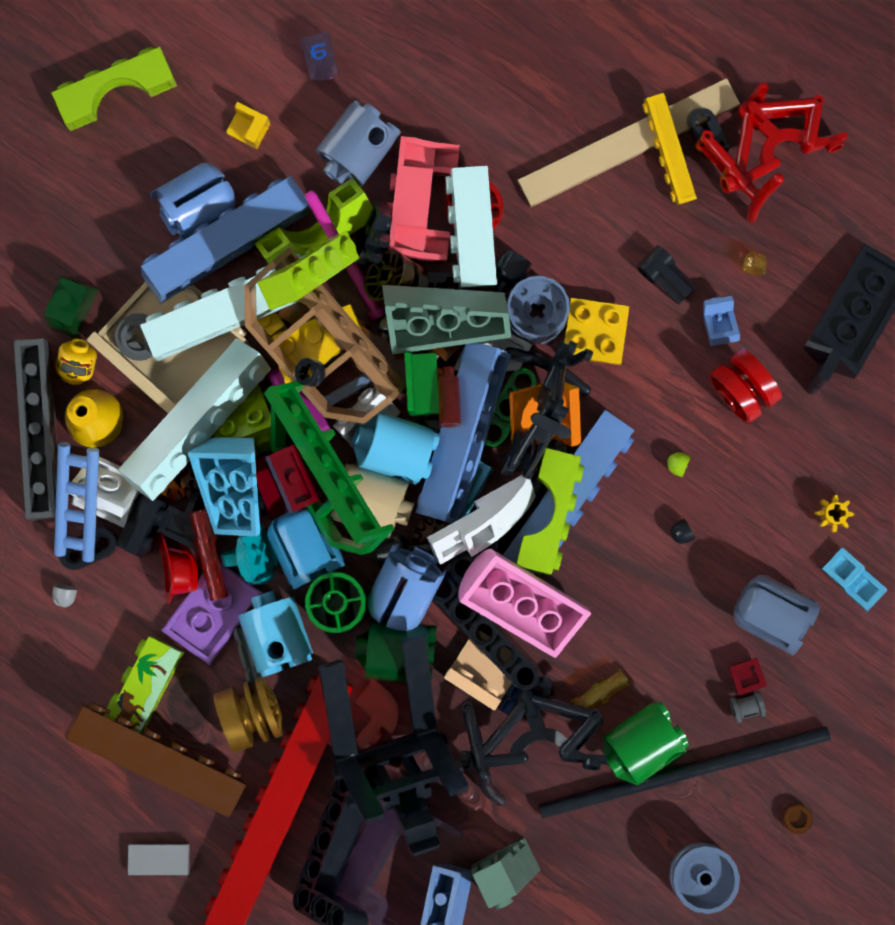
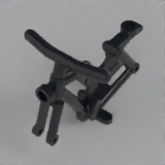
(550, 406)
(532, 704)

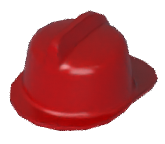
(179, 570)

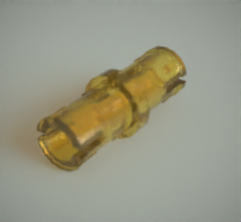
(602, 691)

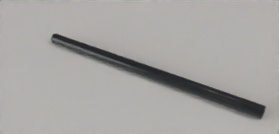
(686, 772)

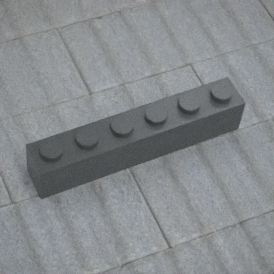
(37, 427)

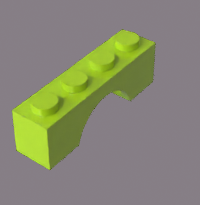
(80, 100)
(347, 209)
(309, 272)
(558, 474)

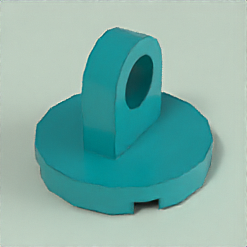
(253, 557)

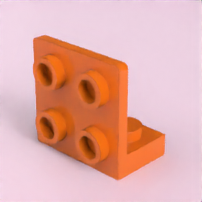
(524, 404)

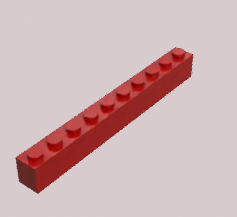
(275, 812)

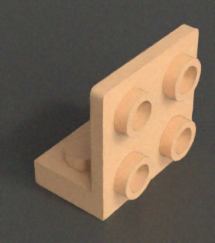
(479, 675)

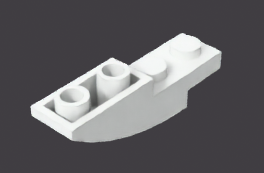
(492, 519)

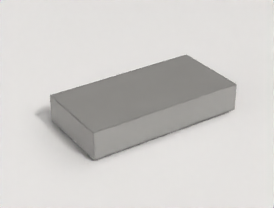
(158, 859)

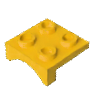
(597, 328)

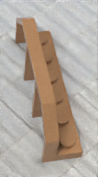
(346, 334)

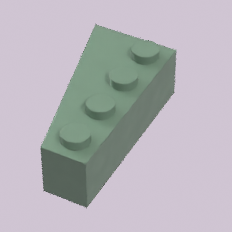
(443, 317)

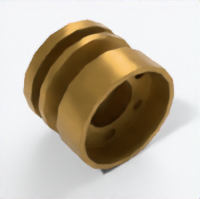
(248, 714)

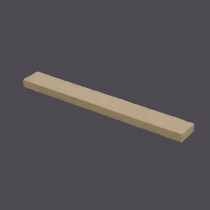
(620, 146)

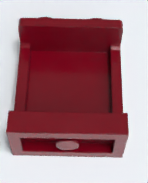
(284, 482)

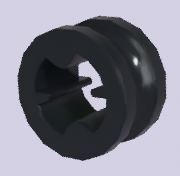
(302, 375)

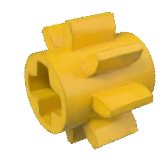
(839, 507)

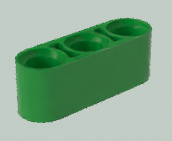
(499, 420)

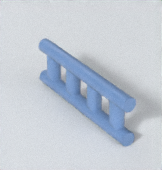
(89, 490)

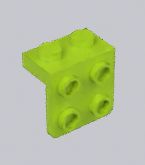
(250, 420)

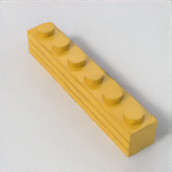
(670, 149)

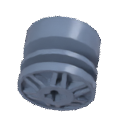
(538, 293)

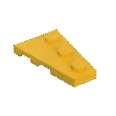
(312, 342)

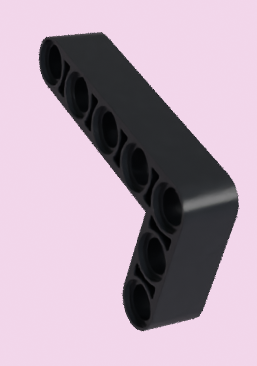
(472, 626)
(327, 862)

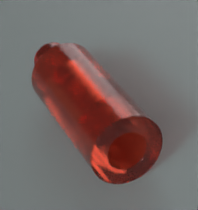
(449, 399)

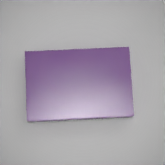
(206, 624)

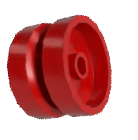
(745, 386)

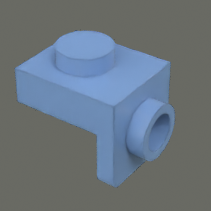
(720, 320)

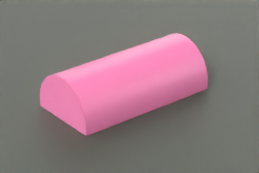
(521, 602)

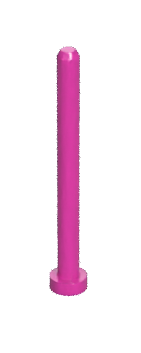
(353, 270)

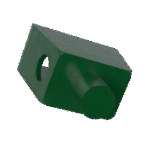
(69, 306)

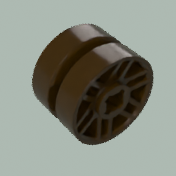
(393, 270)

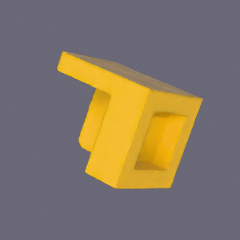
(248, 126)

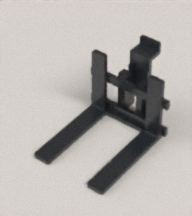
(402, 795)

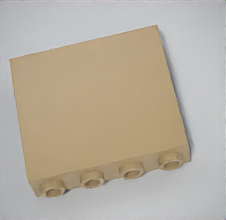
(174, 376)

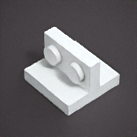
(114, 493)

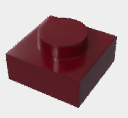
(747, 676)

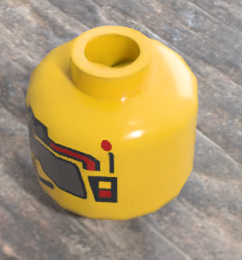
(75, 361)

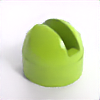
(677, 463)

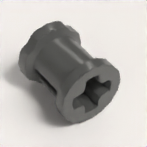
(747, 707)

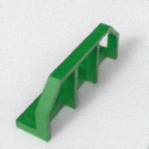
(292, 415)

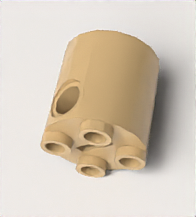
(383, 496)

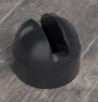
(681, 532)

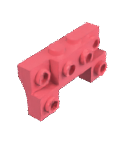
(412, 197)

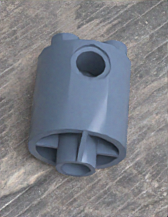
(356, 144)

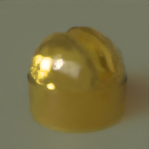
(754, 264)

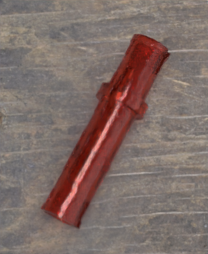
(208, 554)

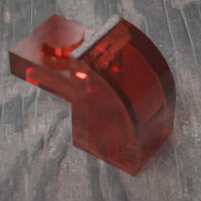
(383, 709)

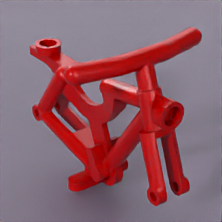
(756, 114)

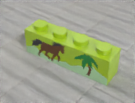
(145, 681)

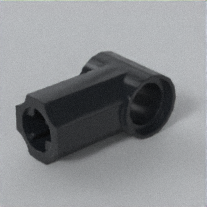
(660, 269)

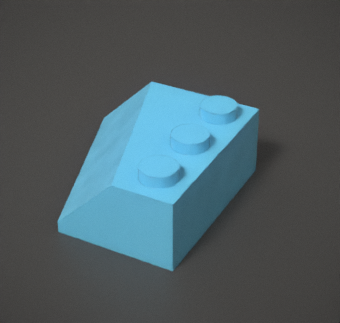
(228, 484)

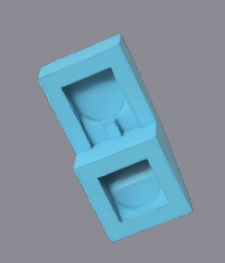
(854, 579)

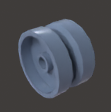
(700, 895)

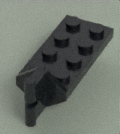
(853, 318)

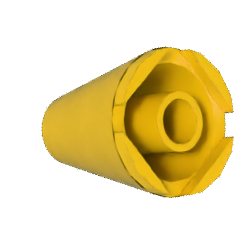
(93, 418)

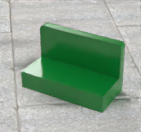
(421, 383)

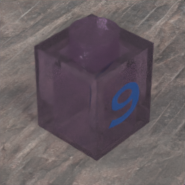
(319, 56)

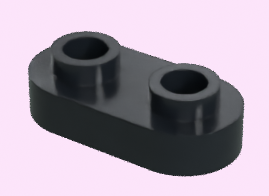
(100, 554)

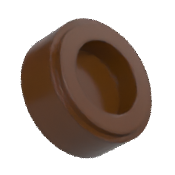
(797, 818)

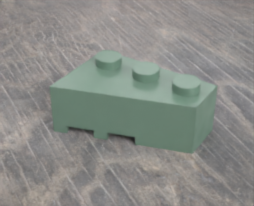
(505, 873)

